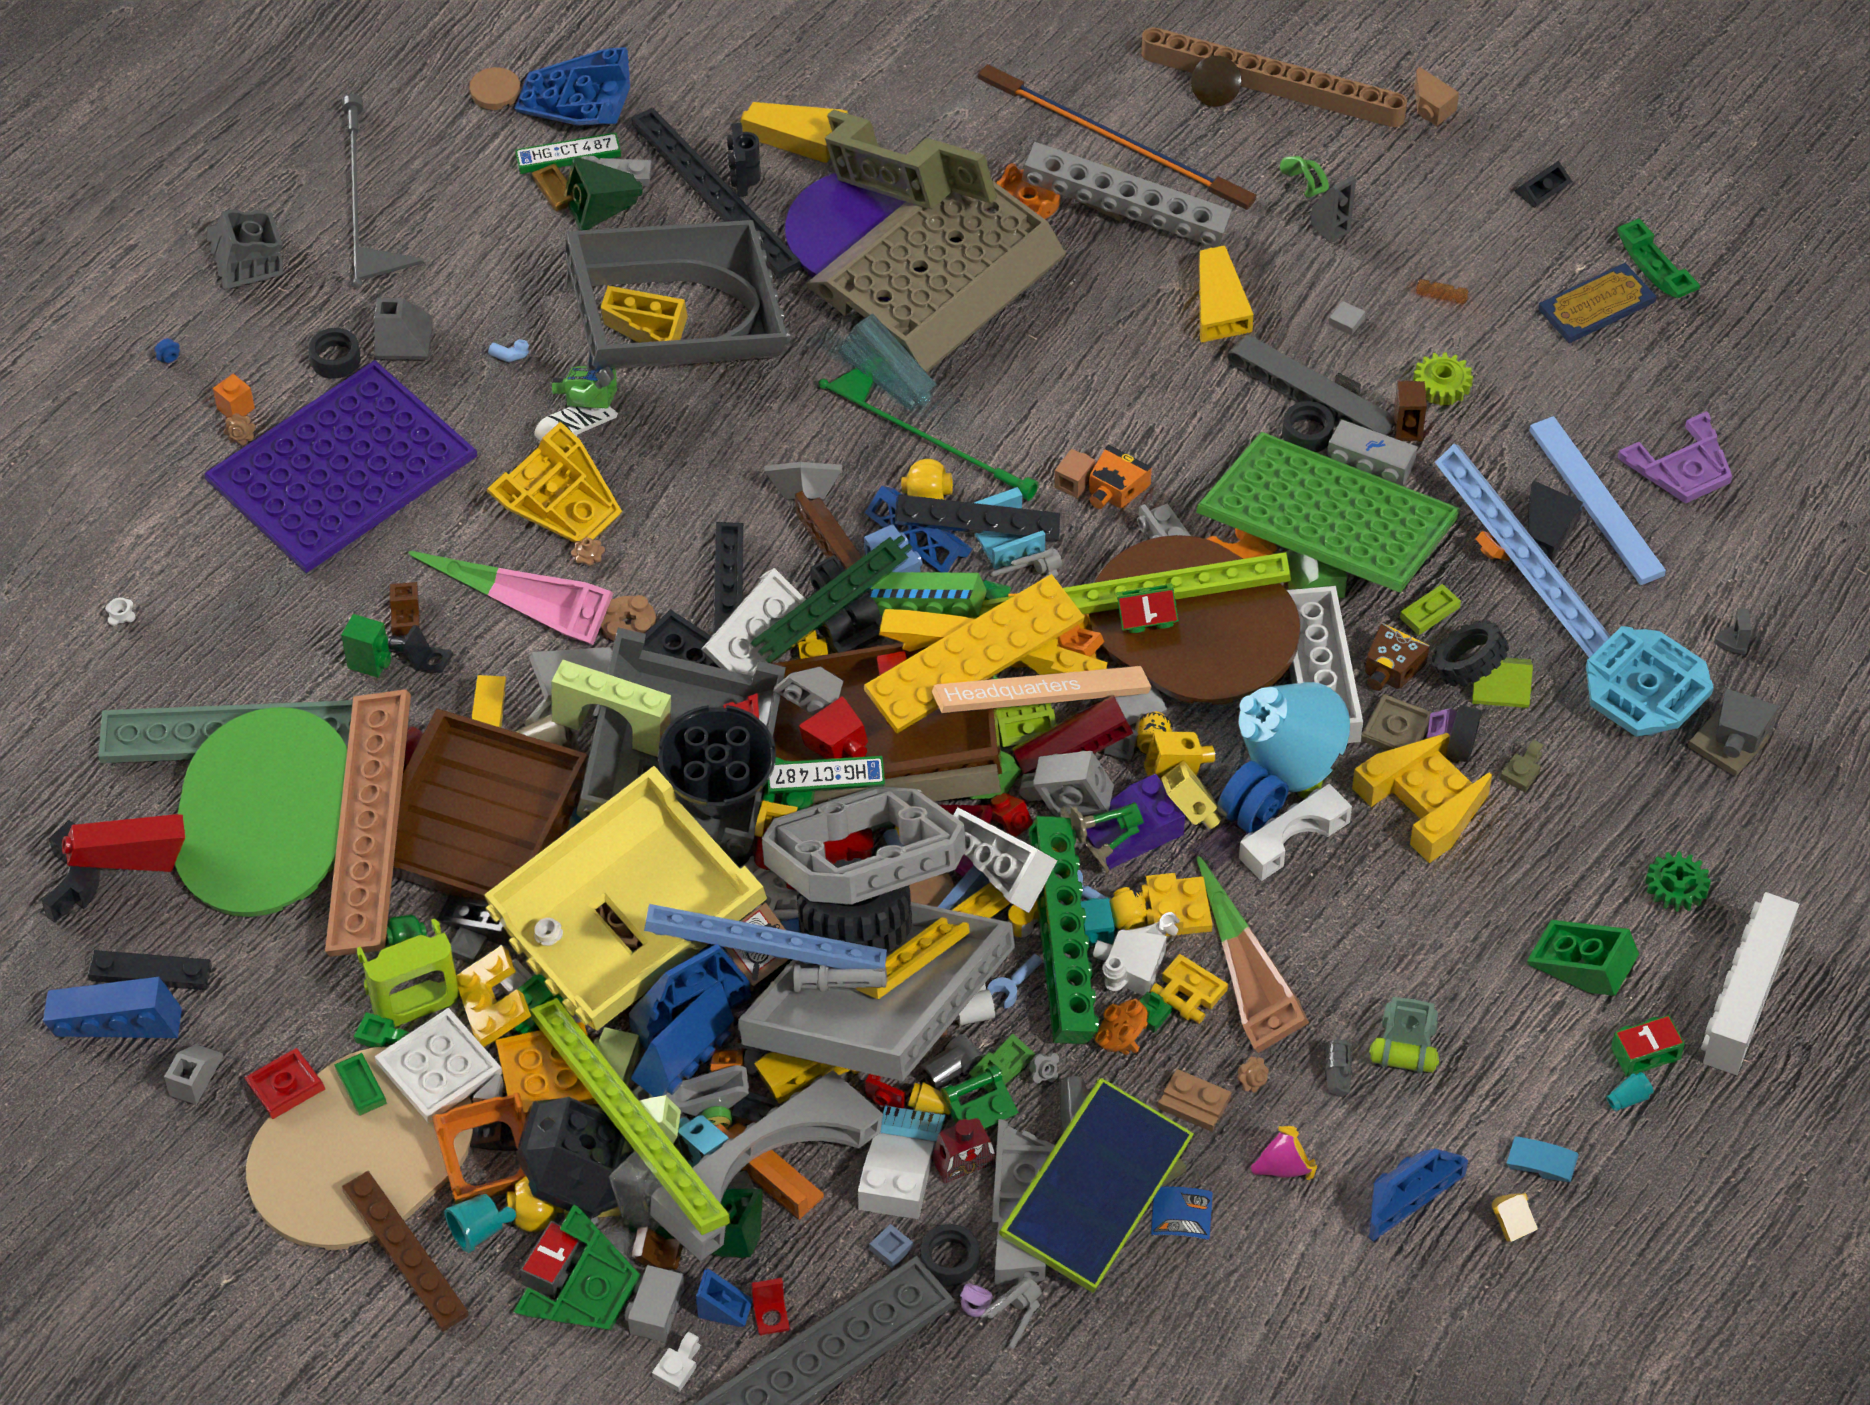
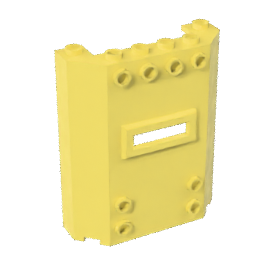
(629, 855)

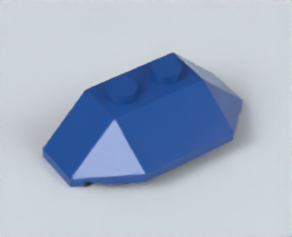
(1412, 1186)

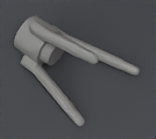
(1044, 562)
(1021, 1296)

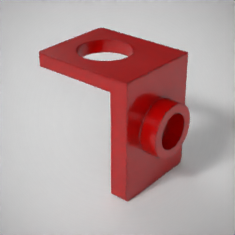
(883, 1093)
(767, 1297)

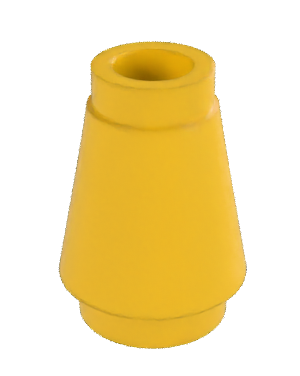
(927, 1099)

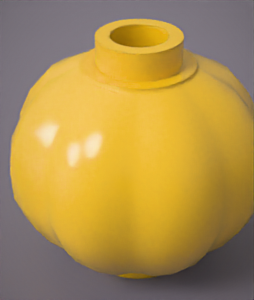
(928, 480)
(531, 1212)

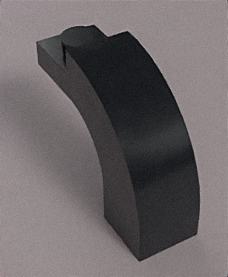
(77, 886)

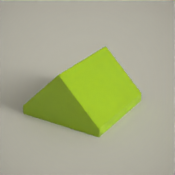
(1506, 685)

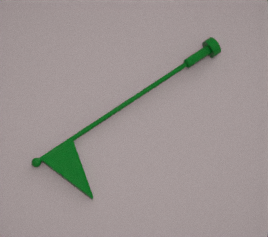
(856, 387)

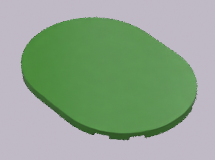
(262, 811)

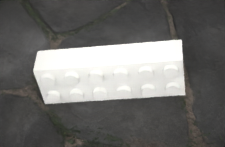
(1324, 650)
(1748, 983)

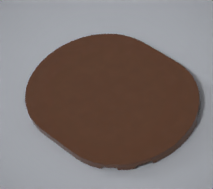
(1223, 640)

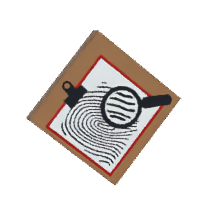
(758, 965)

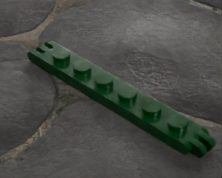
(832, 598)

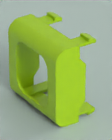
(407, 962)

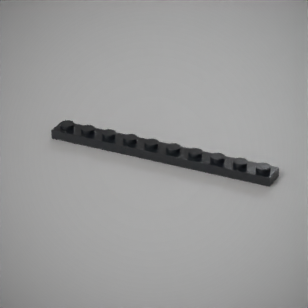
(712, 187)

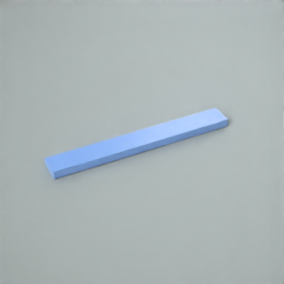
(1597, 501)

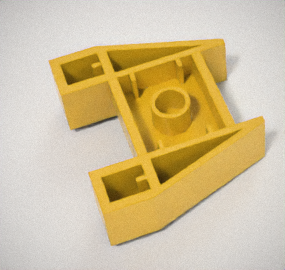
(1428, 788)

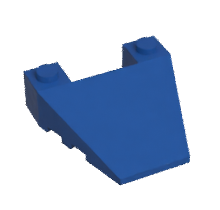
(684, 985)

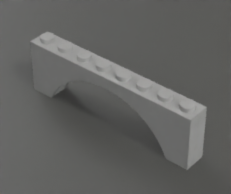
(821, 1112)

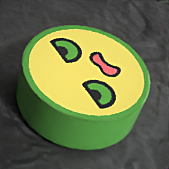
(718, 1115)

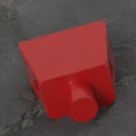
(835, 732)

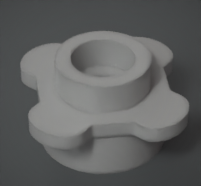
(1038, 1065)

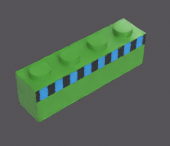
(931, 592)

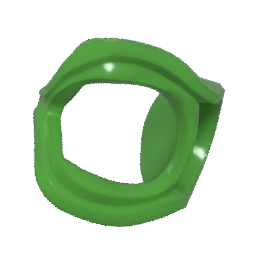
(1296, 165)

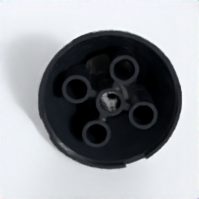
(717, 758)

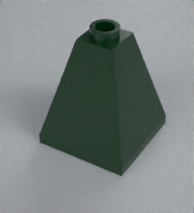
(599, 192)

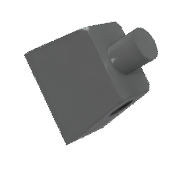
(1744, 722)

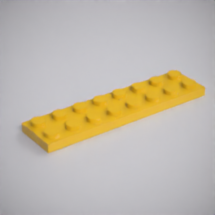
(975, 651)

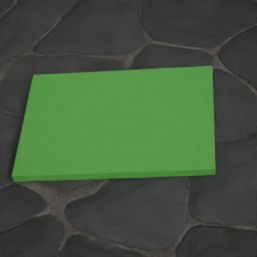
(1329, 511)

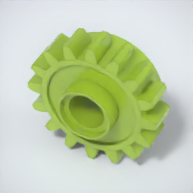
(1444, 378)

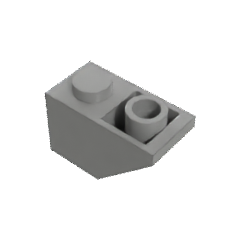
(810, 689)
(191, 1072)

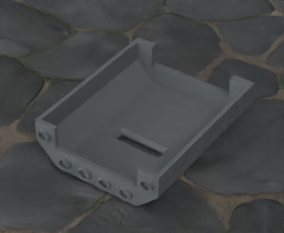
(691, 685)

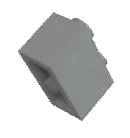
(655, 1303)

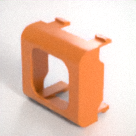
(449, 1124)

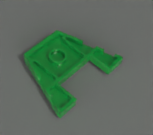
(596, 1286)

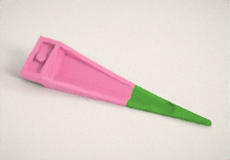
(561, 604)

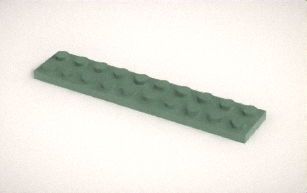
(180, 731)

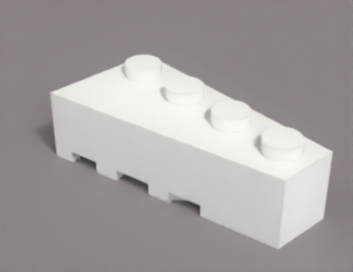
(1006, 861)

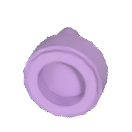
(977, 1296)

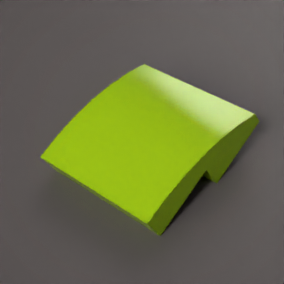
(1023, 722)

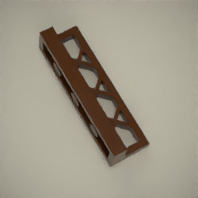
(825, 530)

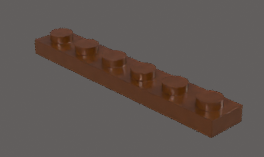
(405, 1251)

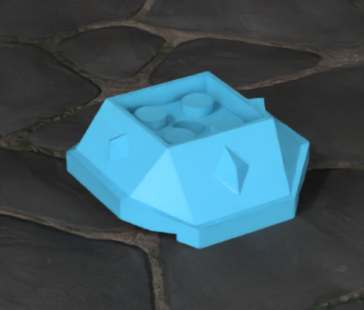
(1646, 681)

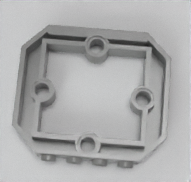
(797, 852)

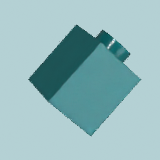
(1099, 921)

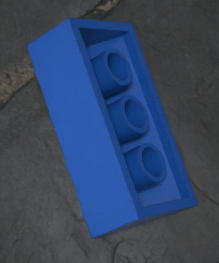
(685, 1043)

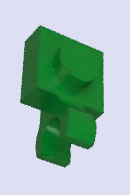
(377, 1031)

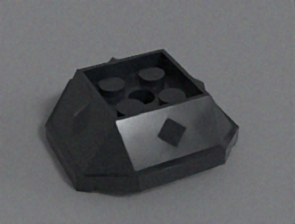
(571, 1154)

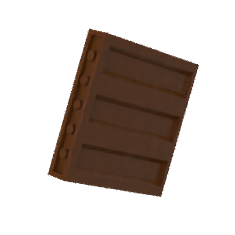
(481, 804)

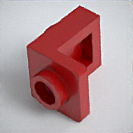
(1011, 813)

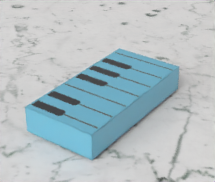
(911, 1123)

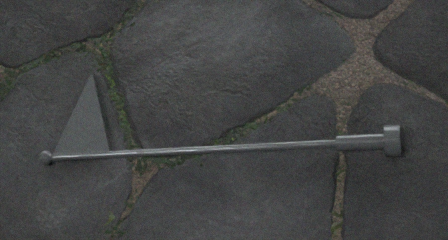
(368, 261)

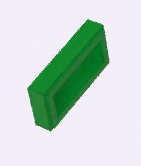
(360, 1084)

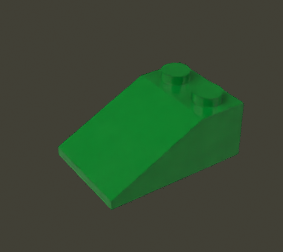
(1586, 955)

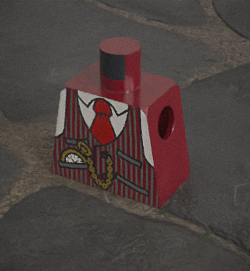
(962, 1150)

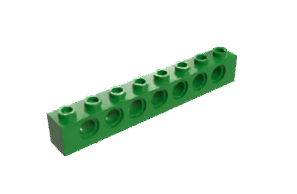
(1065, 1023)

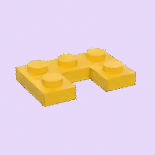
(486, 1015)

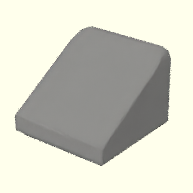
(491, 1089)

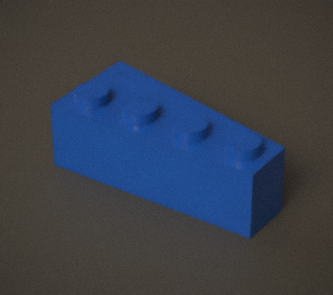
(114, 1010)

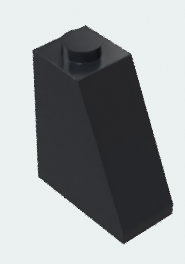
(1551, 517)

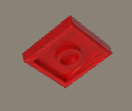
(284, 1083)

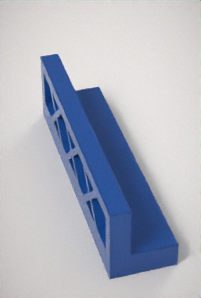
(944, 537)

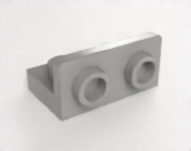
(1160, 522)

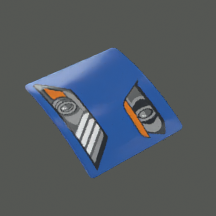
(1182, 1212)

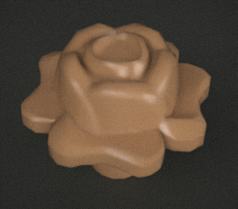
(239, 429)
(588, 551)
(1253, 1074)

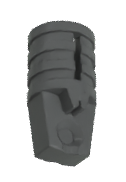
(1338, 1066)

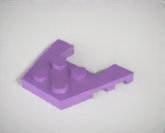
(1688, 471)

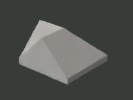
(811, 478)

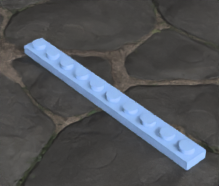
(1523, 550)

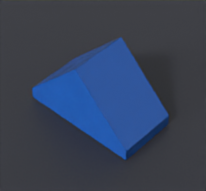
(721, 1301)

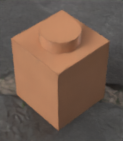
(1074, 473)

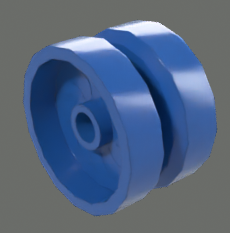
(1252, 797)

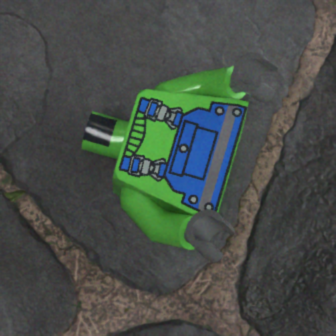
(587, 387)

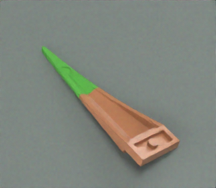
(1263, 996)

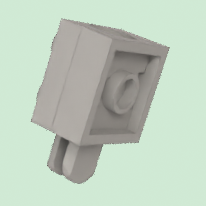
(1069, 782)

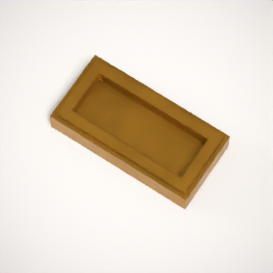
(553, 185)

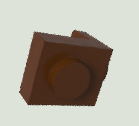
(655, 1250)

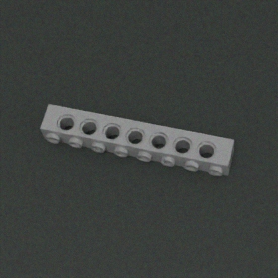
(1126, 195)

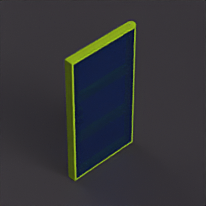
(1096, 1184)

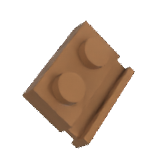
(1194, 1100)

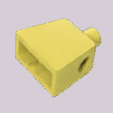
(1191, 796)

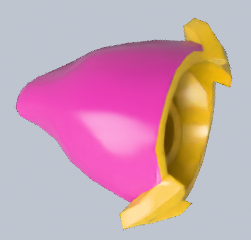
(1285, 1157)

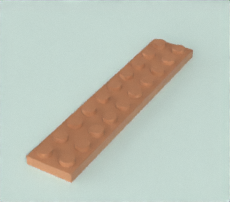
(368, 823)

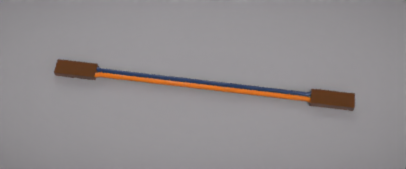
(1218, 186)

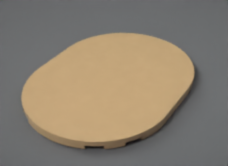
(323, 1143)

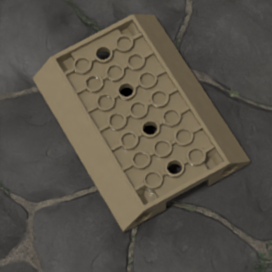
(962, 280)

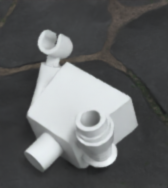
(1136, 955)

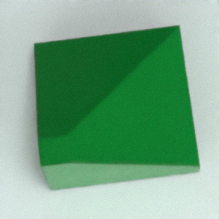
(996, 590)

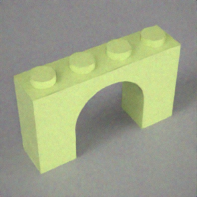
(644, 708)

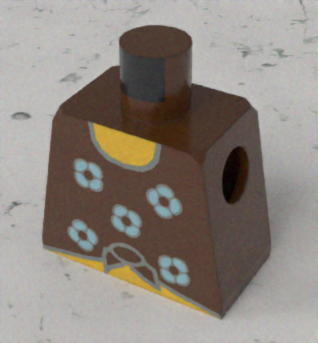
(1394, 658)

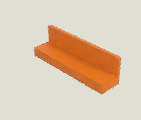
(779, 1179)

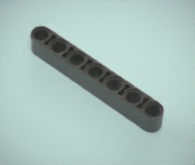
(1304, 384)

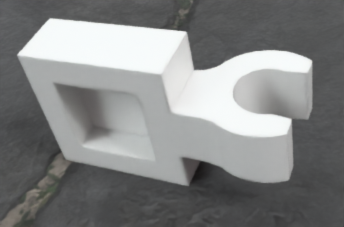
(677, 1366)

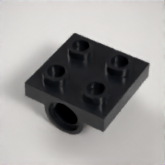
(743, 159)

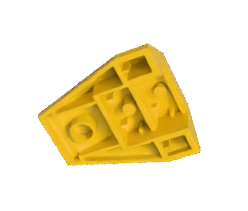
(559, 488)

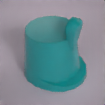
(476, 1221)

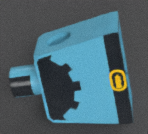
(699, 1138)

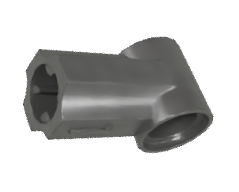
(958, 1058)

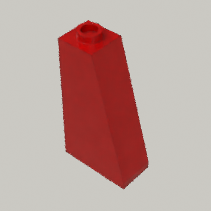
(126, 843)

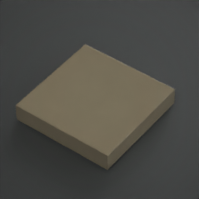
(1395, 724)
(1705, 744)

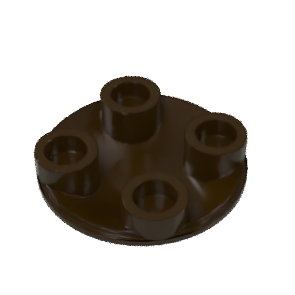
(1216, 81)

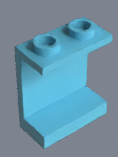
(1003, 549)

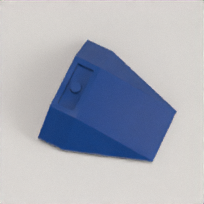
(579, 89)

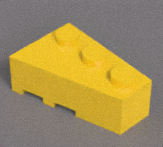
(644, 315)
(791, 1074)

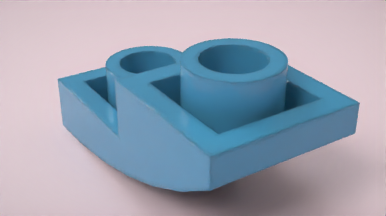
(1543, 1158)

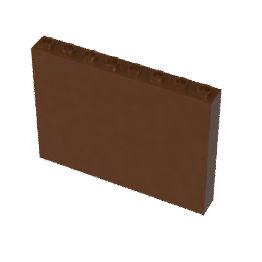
(927, 746)

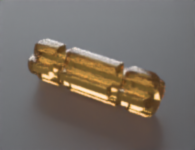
(1442, 291)

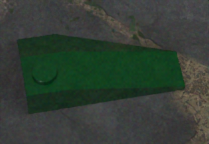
(744, 1227)

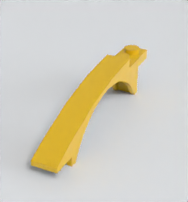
(925, 628)

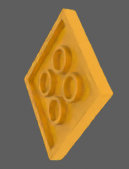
(538, 1070)

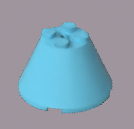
(1295, 731)

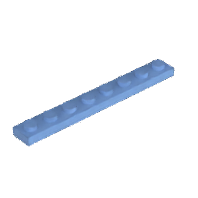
(762, 939)

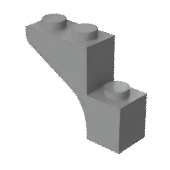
(709, 1090)

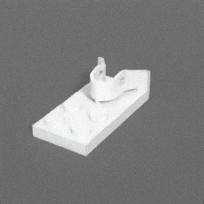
(760, 610)

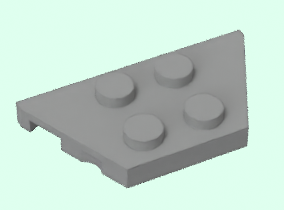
(1017, 1163)

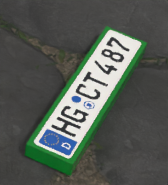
(562, 153)
(827, 774)

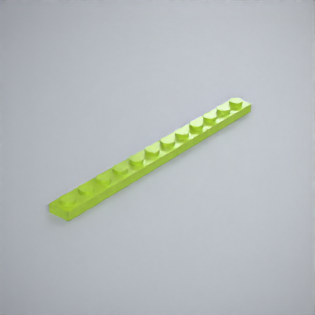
(1186, 582)
(630, 1117)

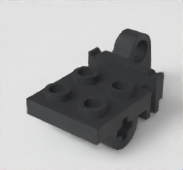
(855, 624)

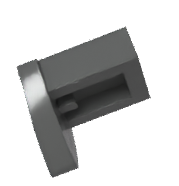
(1737, 636)

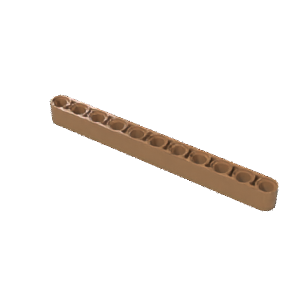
(1280, 78)

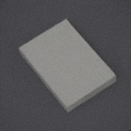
(547, 662)

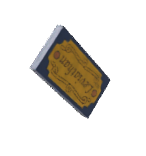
(1597, 302)

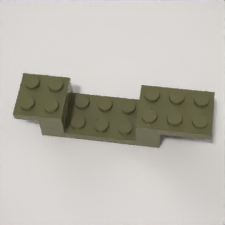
(919, 177)

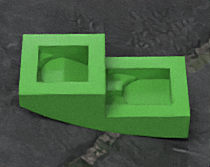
(1009, 1057)

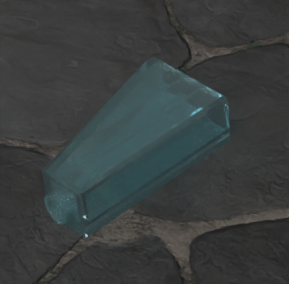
(887, 363)

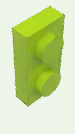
(1430, 609)

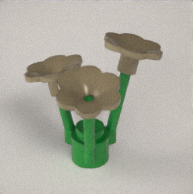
(1126, 816)

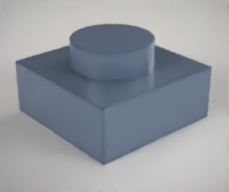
(891, 1246)

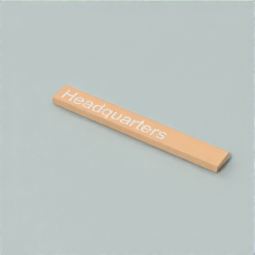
(1040, 689)

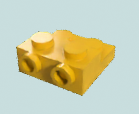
(1182, 897)

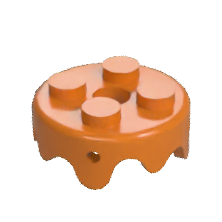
(1045, 201)

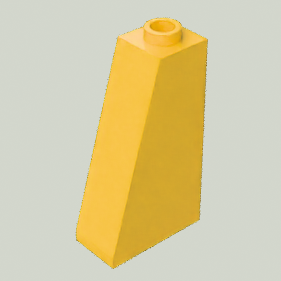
(790, 128)
(1222, 300)

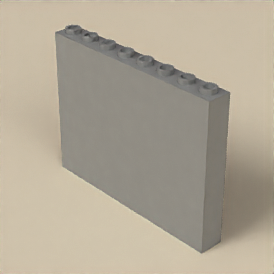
(884, 1033)

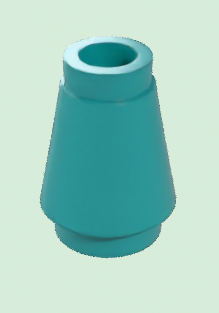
(1630, 1092)

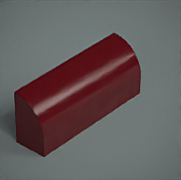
(1086, 731)

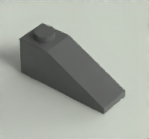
(1334, 210)

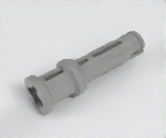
(825, 978)

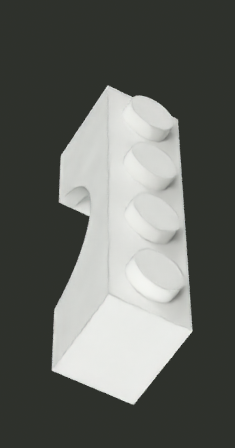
(1321, 813)

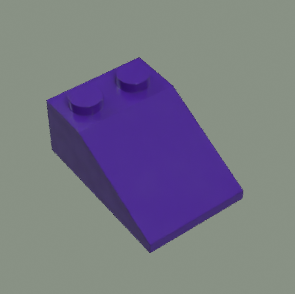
(1161, 822)

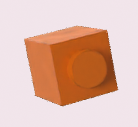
(233, 397)

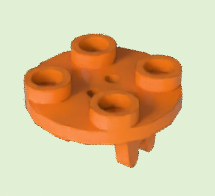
(1122, 1026)

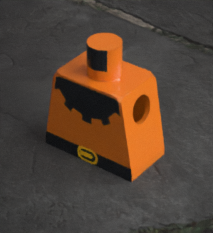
(1117, 478)

